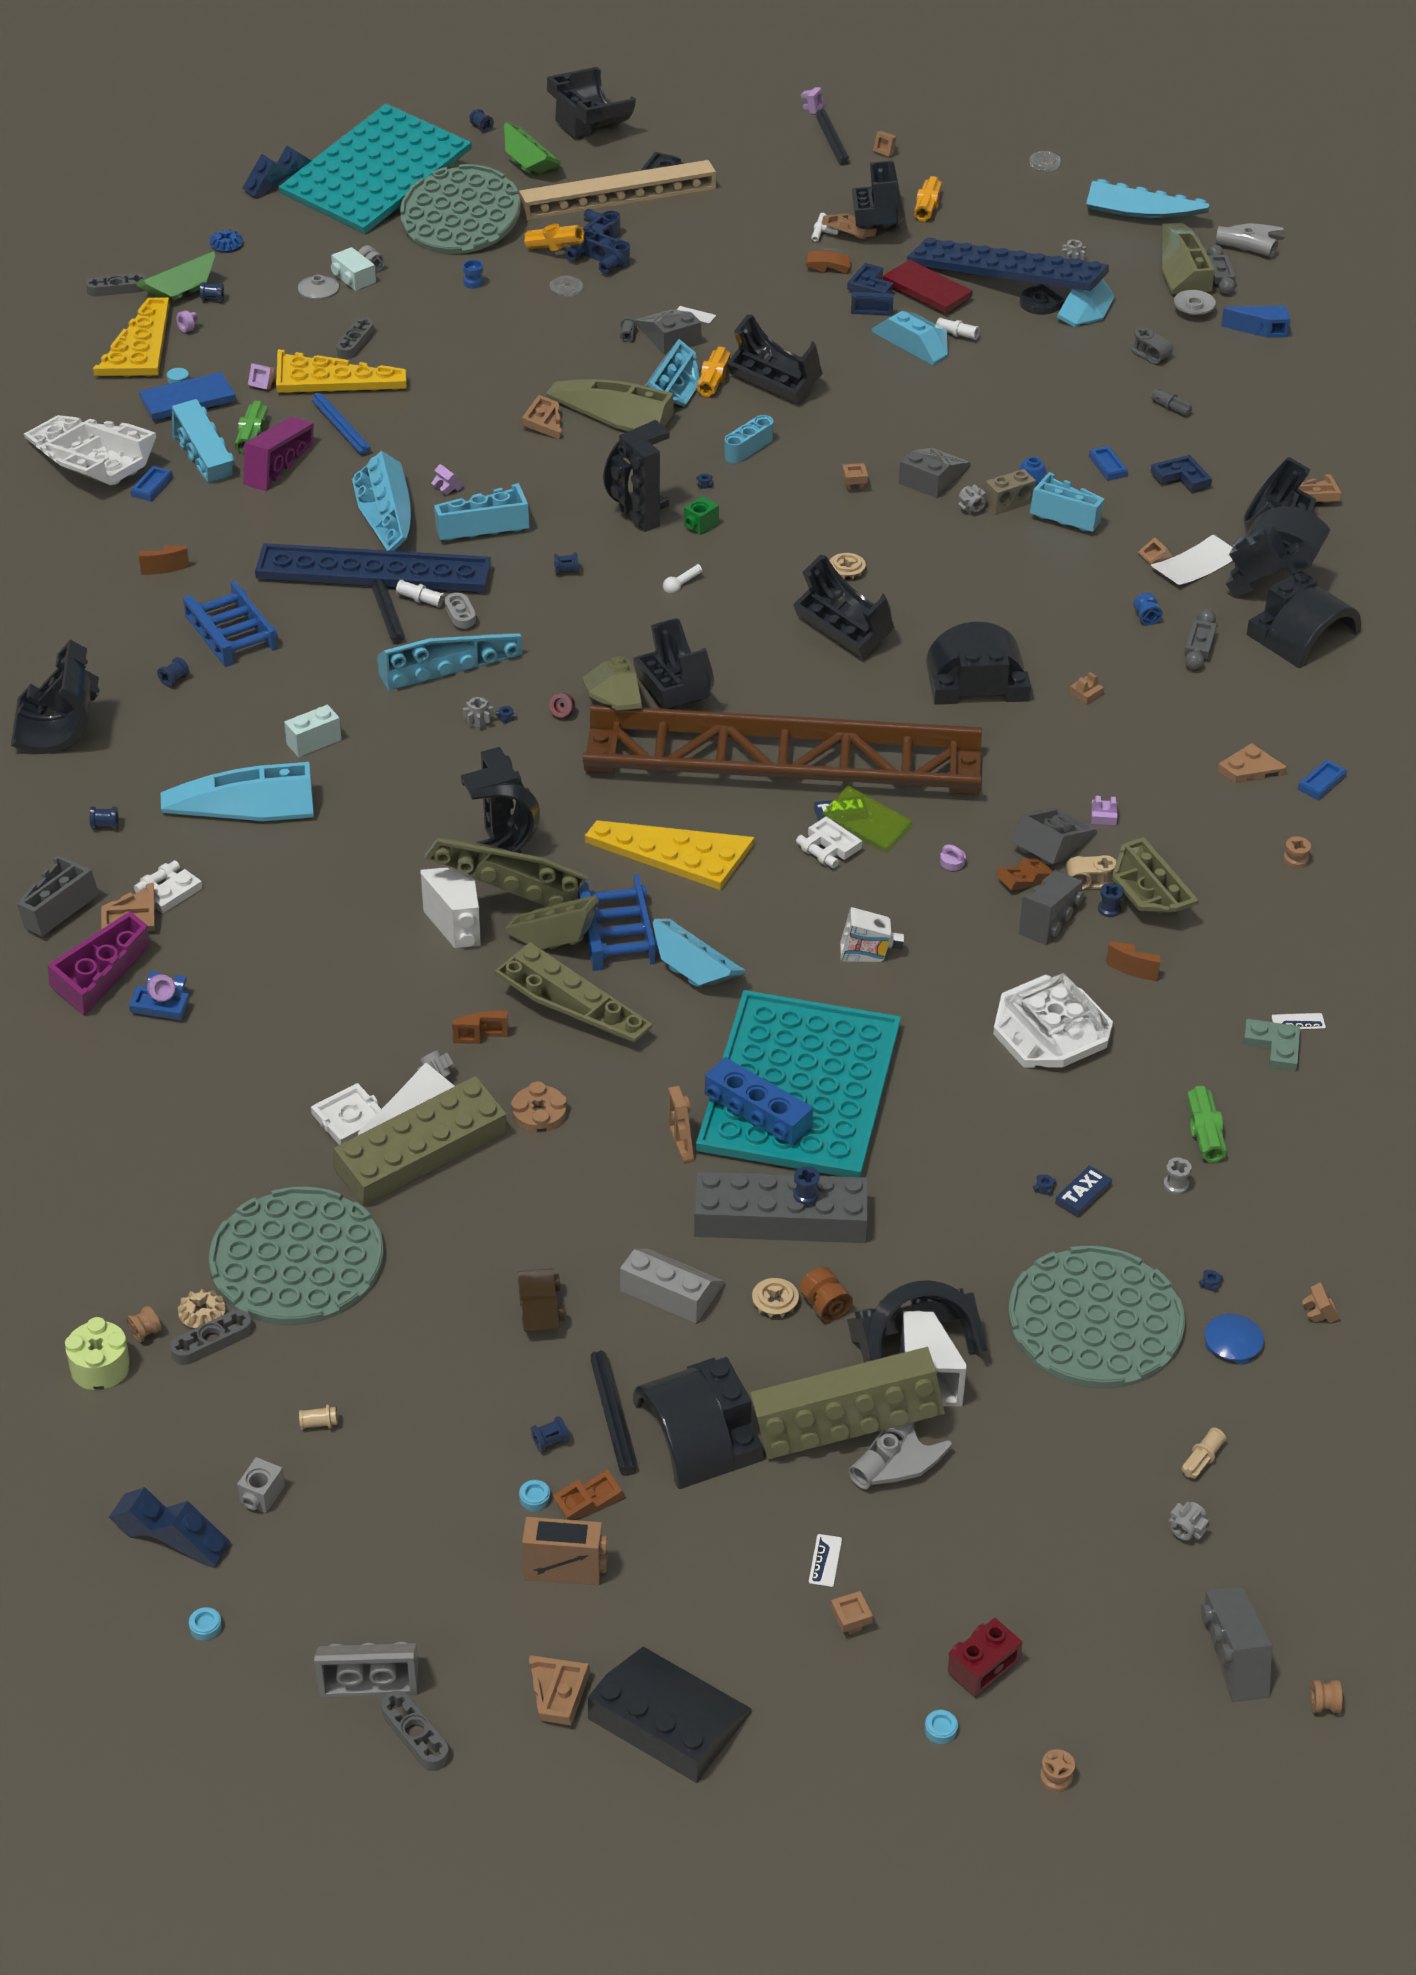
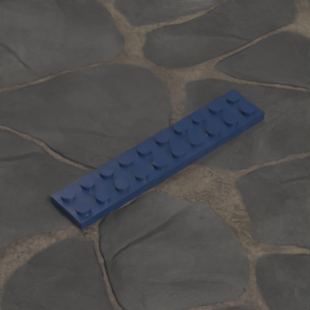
(1009, 264)
(367, 566)

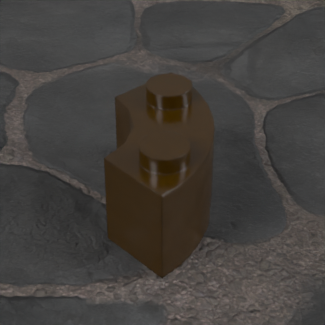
(539, 1299)

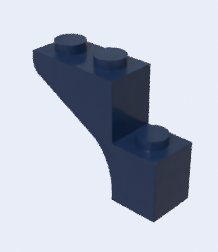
(269, 173)
(177, 1525)

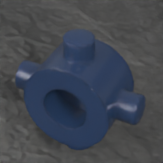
(704, 481)
(506, 714)
(1044, 1184)
(1211, 1280)

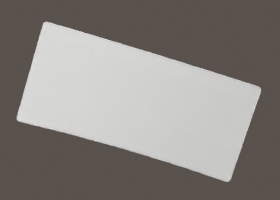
(1197, 561)
(420, 1088)

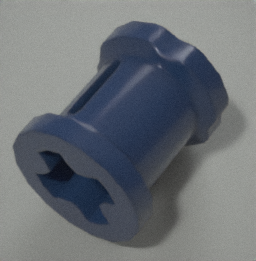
(484, 122)
(212, 291)
(566, 563)
(172, 672)
(104, 817)
(1110, 901)
(806, 1181)
(558, 1431)

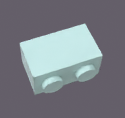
(353, 268)
(312, 730)

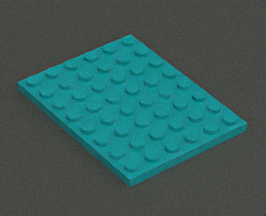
(373, 167)
(823, 1057)

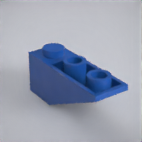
(1258, 320)

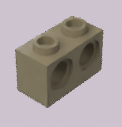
(1009, 491)

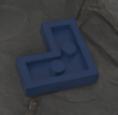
(868, 280)
(1182, 468)

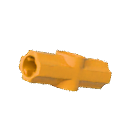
(927, 199)
(554, 237)
(713, 372)

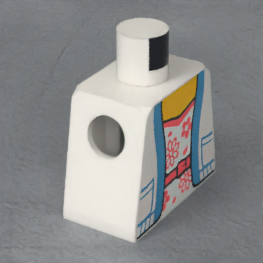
(867, 937)

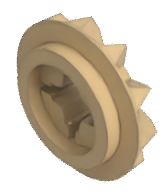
(854, 563)
(773, 1288)
(194, 1318)

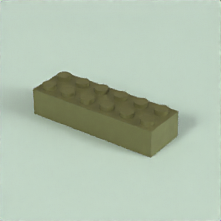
(419, 1141)
(848, 1402)

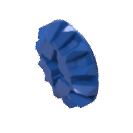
(226, 240)

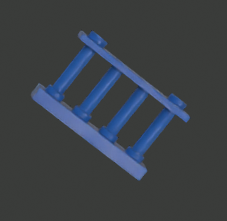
(216, 637)
(596, 934)

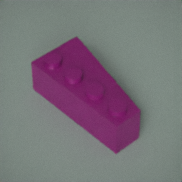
(275, 450)
(98, 962)

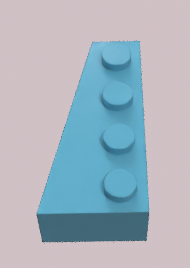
(201, 440)
(482, 514)

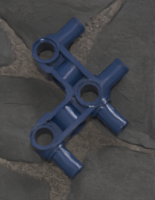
(602, 241)

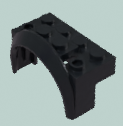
(881, 201)
(781, 371)
(1280, 491)
(645, 501)
(853, 621)
(672, 670)
(498, 786)
(887, 1319)

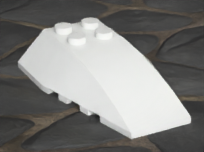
(94, 449)

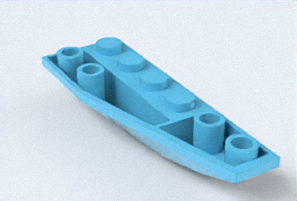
(384, 499)
(246, 794)

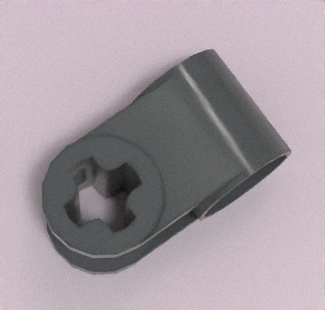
(1151, 347)

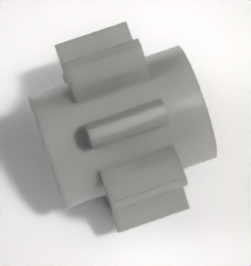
(1073, 250)
(972, 498)
(478, 712)
(438, 1062)
(1188, 1521)

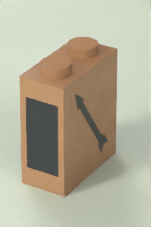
(564, 1551)

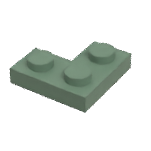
(1279, 1038)

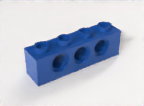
(758, 1101)

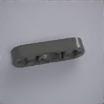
(114, 284)
(362, 330)
(205, 1347)
(415, 1744)

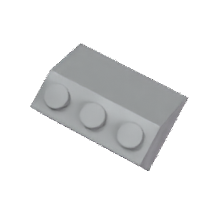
(668, 1284)
(366, 1669)

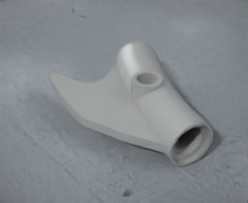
(1250, 238)
(896, 1457)

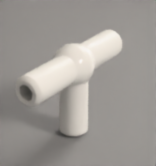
(819, 228)

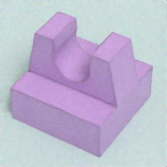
(814, 99)
(261, 376)
(447, 479)
(1104, 811)

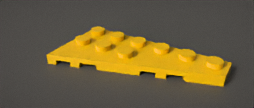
(140, 345)
(330, 374)
(686, 853)

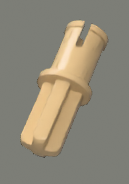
(1203, 1453)

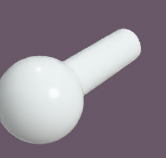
(673, 584)

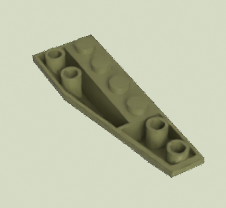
(1185, 260)
(614, 402)
(510, 871)
(566, 991)

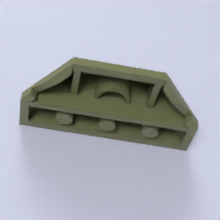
(614, 684)
(1150, 880)
(554, 924)

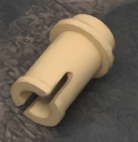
(318, 1417)

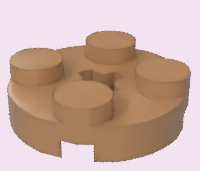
(539, 1096)

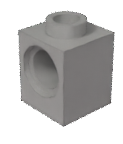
(260, 1485)

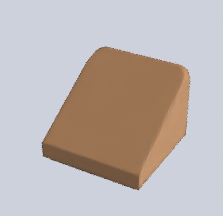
(1155, 552)

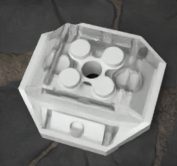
(1050, 1023)

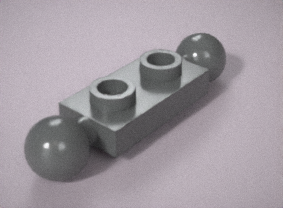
(1223, 273)
(1200, 639)

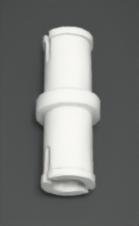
(958, 328)
(420, 593)

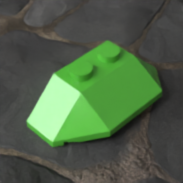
(528, 151)
(179, 278)

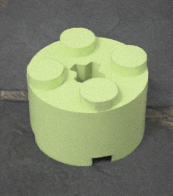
(97, 1354)

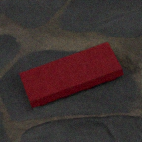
(928, 286)

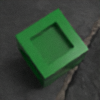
(701, 515)

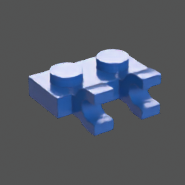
(173, 1008)

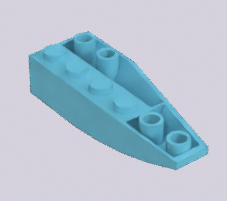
(1140, 203)
(444, 656)

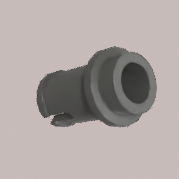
(628, 327)

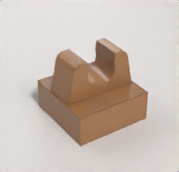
(885, 143)
(855, 475)
(1087, 689)
(1323, 1305)
(851, 1612)

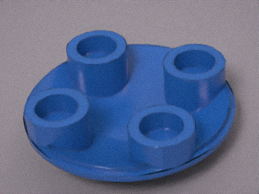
(1234, 1338)

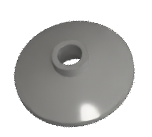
(318, 287)
(1194, 302)

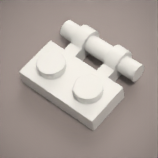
(833, 837)
(175, 888)

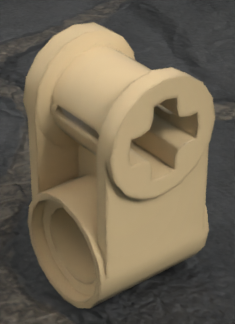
(1091, 870)

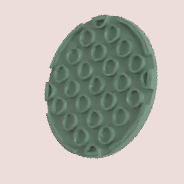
(460, 209)
(296, 1256)
(1096, 1317)

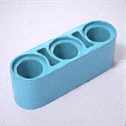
(748, 439)

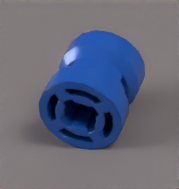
(473, 274)
(1147, 608)

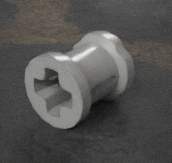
(1176, 1180)

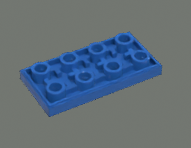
(207, 389)

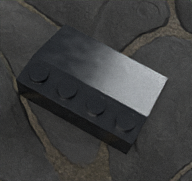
(666, 1712)

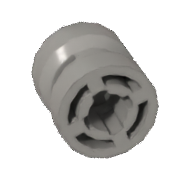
(373, 256)

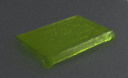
(867, 817)

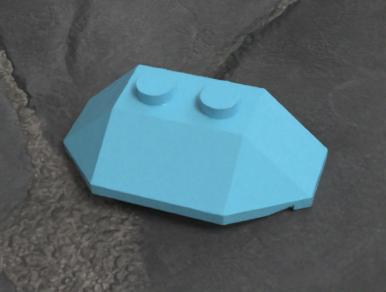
(1086, 306)
(915, 336)
(677, 373)
(692, 956)

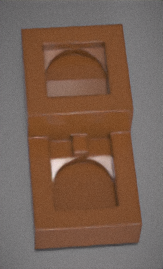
(822, 259)
(169, 560)
(1026, 875)
(1138, 964)
(473, 1026)
(592, 1496)

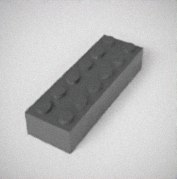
(765, 1208)

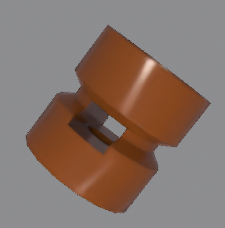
(825, 1294)

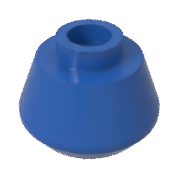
(1035, 468)

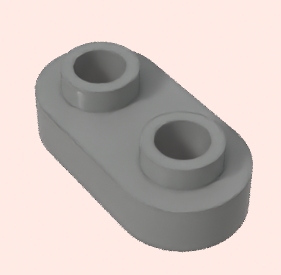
(460, 610)

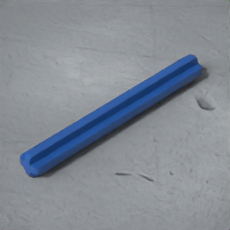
(341, 423)

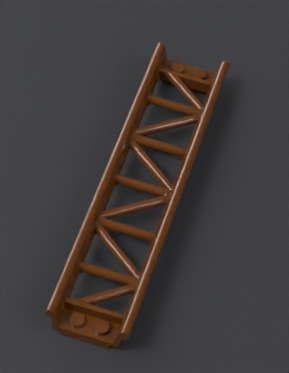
(961, 741)

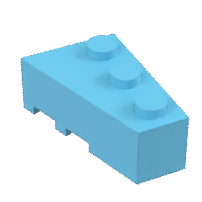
(1066, 504)

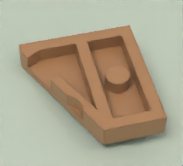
(846, 223)
(543, 417)
(1323, 491)
(1250, 764)
(140, 904)
(679, 1123)
(558, 1687)

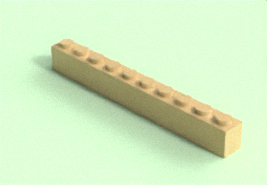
(617, 189)

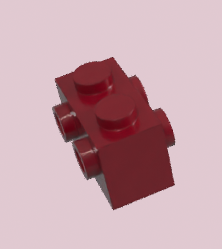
(984, 1656)

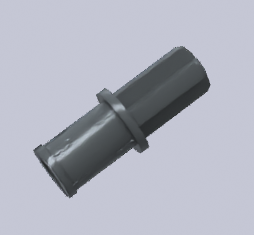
(1171, 401)

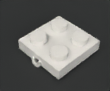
(346, 1112)

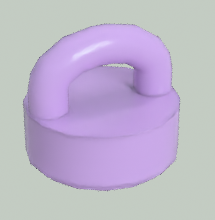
(186, 320)
(952, 858)
(161, 987)

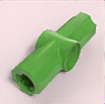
(251, 424)
(1206, 1124)

